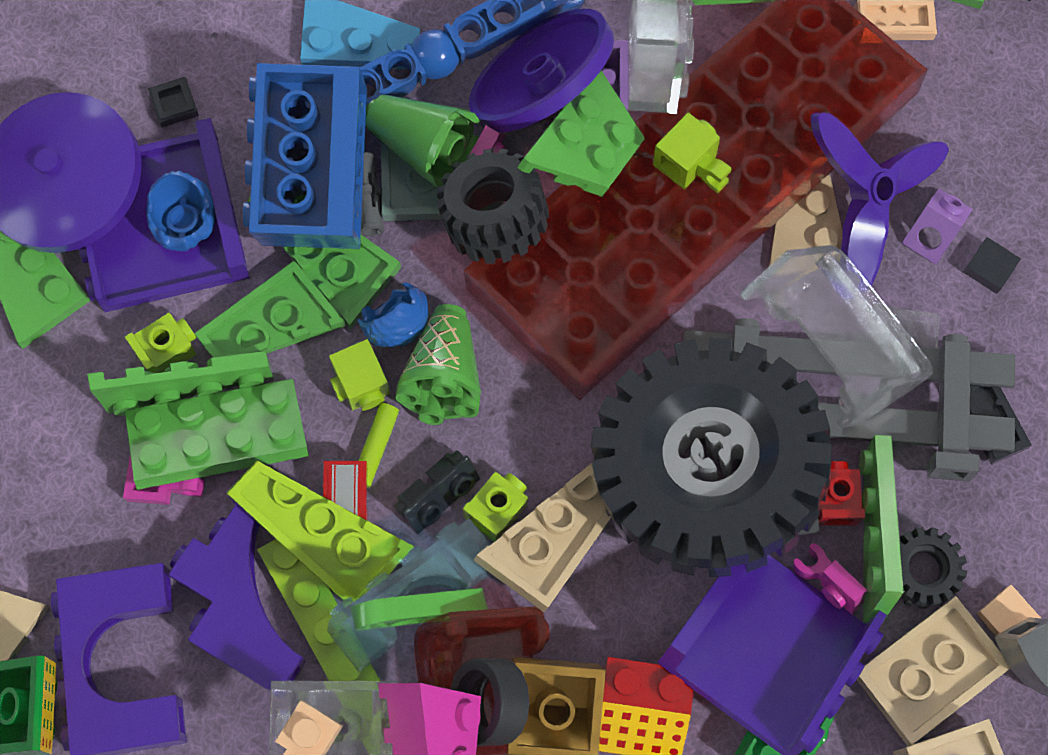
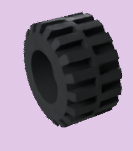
(498, 231)

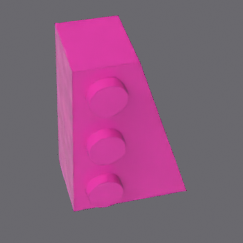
(430, 719)

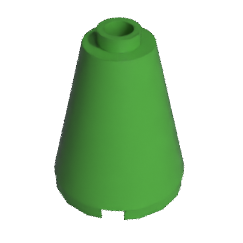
(423, 133)

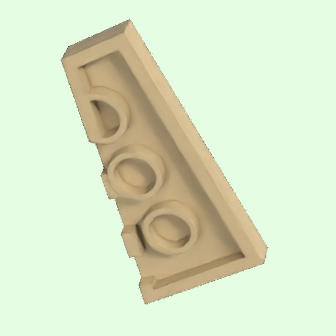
(549, 542)

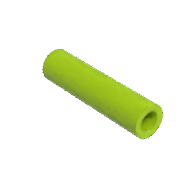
(378, 438)

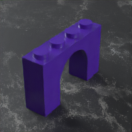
(86, 610)

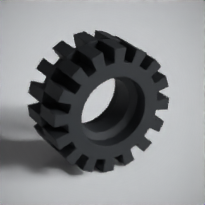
(949, 567)

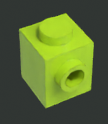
(359, 377)

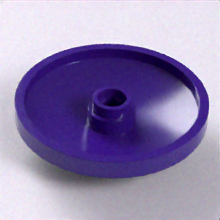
(542, 70)
(65, 172)

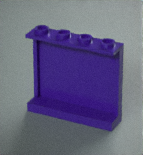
(128, 261)

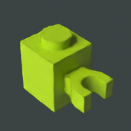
(691, 152)

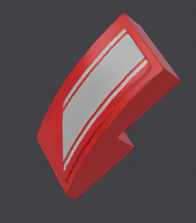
(347, 485)

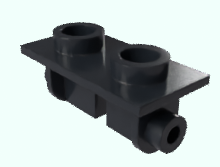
(452, 479)

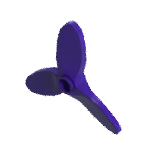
(871, 187)

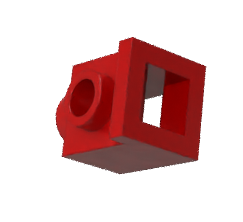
(845, 509)

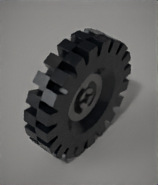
(745, 413)

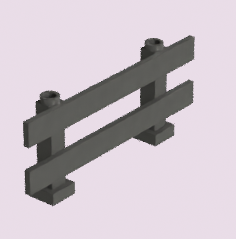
(949, 429)

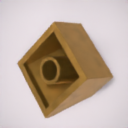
(562, 708)

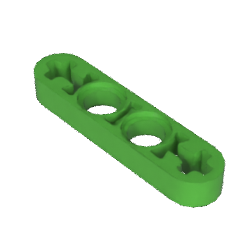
(414, 608)

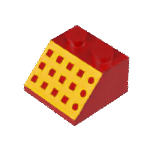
(643, 709)

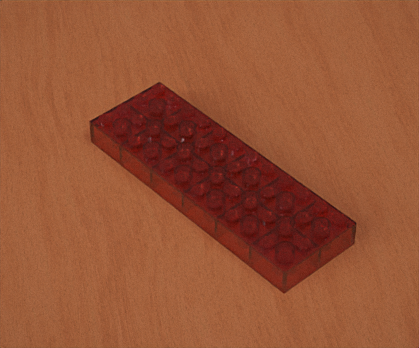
(647, 246)

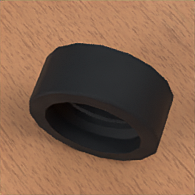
(510, 697)

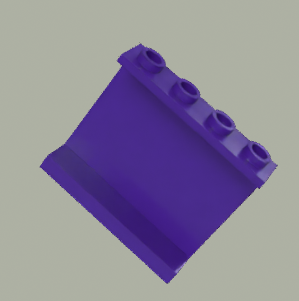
(772, 654)

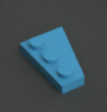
(349, 35)

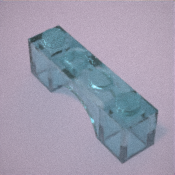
(443, 564)

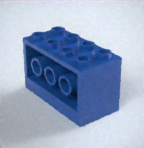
(334, 160)

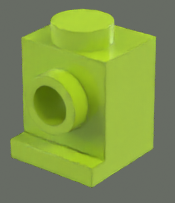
(158, 357)
(496, 520)

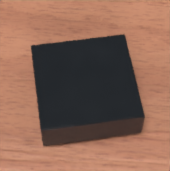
(173, 102)
(992, 265)

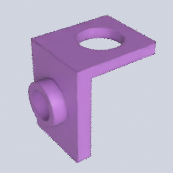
(944, 214)

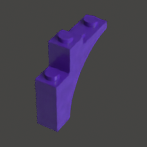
(235, 623)

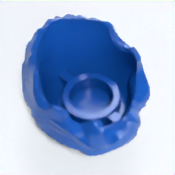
(180, 211)
(396, 320)

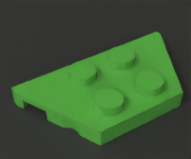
(587, 140)

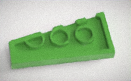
(35, 290)
(179, 381)
(881, 533)

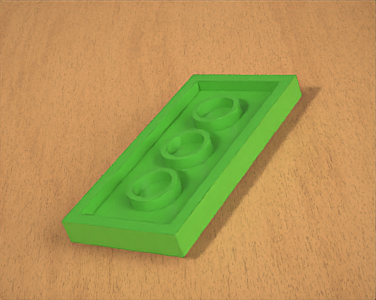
(215, 434)

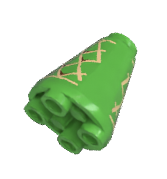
(442, 370)

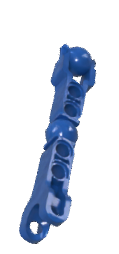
(438, 52)

